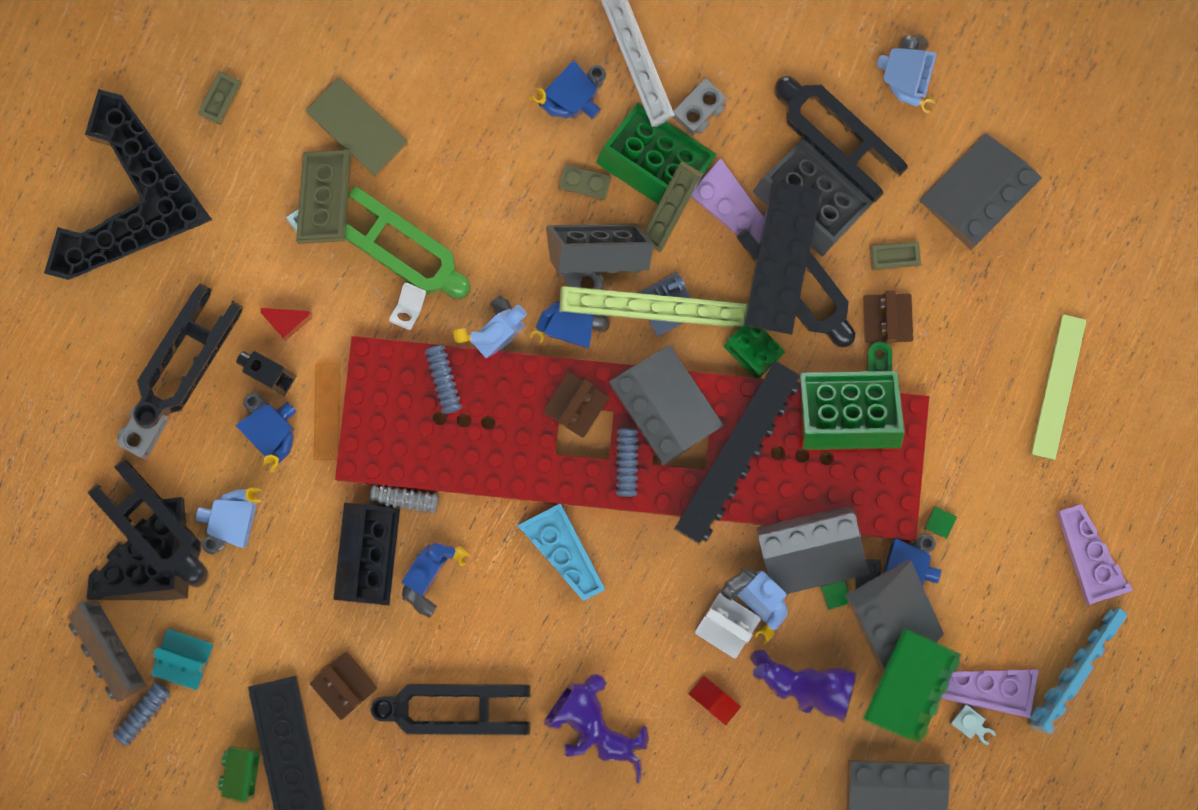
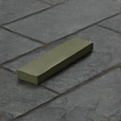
(672, 205)

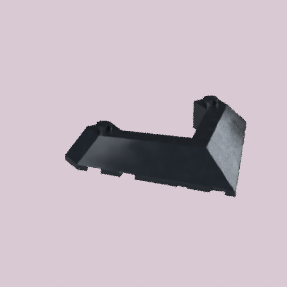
(166, 202)

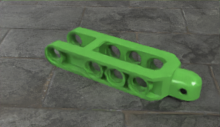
(446, 278)

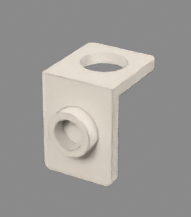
(410, 303)

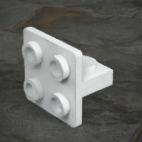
(727, 625)

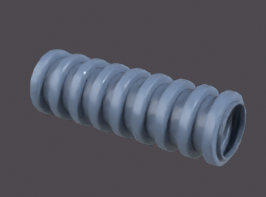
(443, 379)
(627, 462)
(141, 714)

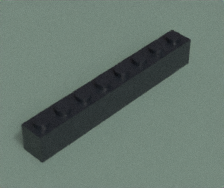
(737, 452)

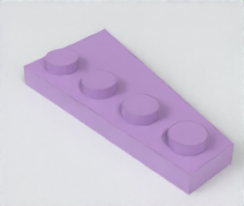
(728, 201)
(1092, 563)
(994, 690)

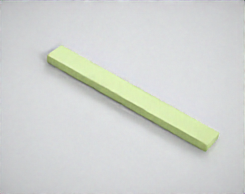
(651, 307)

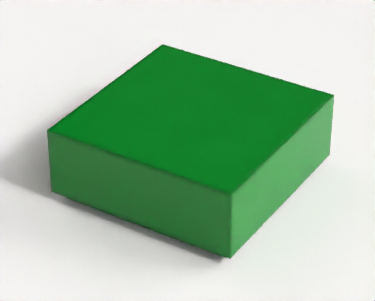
(940, 522)
(835, 594)

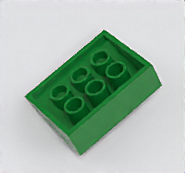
(650, 155)
(851, 410)
(912, 686)

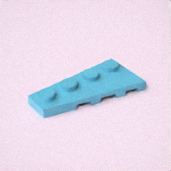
(560, 544)

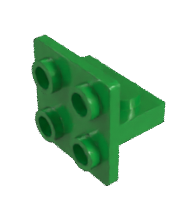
(754, 349)

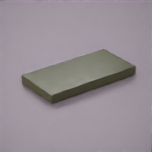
(356, 126)
(323, 197)

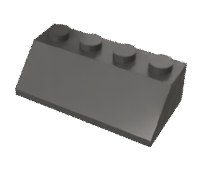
(598, 248)

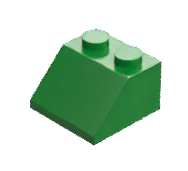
(239, 774)

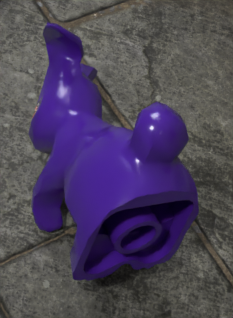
(824, 690)
(583, 712)

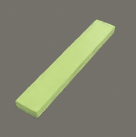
(1058, 387)

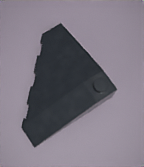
(128, 572)

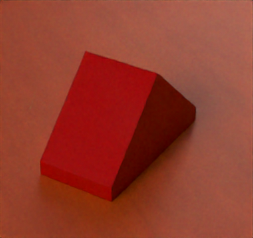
(286, 321)
(714, 700)

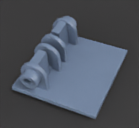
(670, 286)

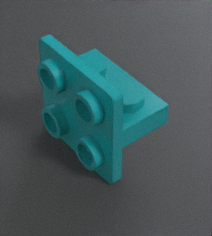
(181, 659)

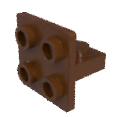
(888, 317)
(576, 404)
(343, 685)

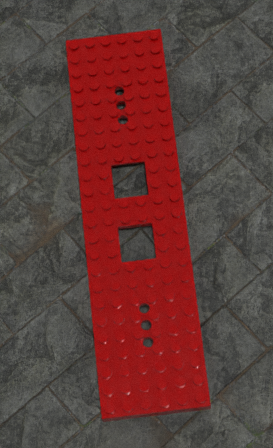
(395, 443)

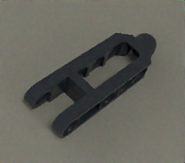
(794, 95)
(836, 325)
(150, 407)
(185, 560)
(397, 709)

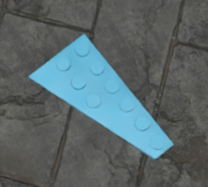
(1075, 676)

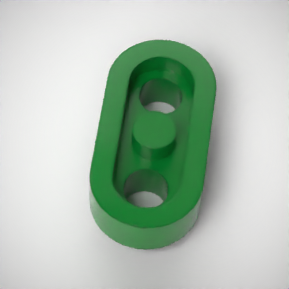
(876, 364)

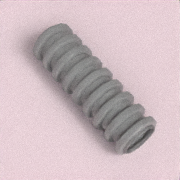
(404, 498)

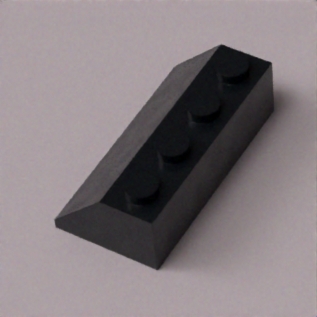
(366, 554)

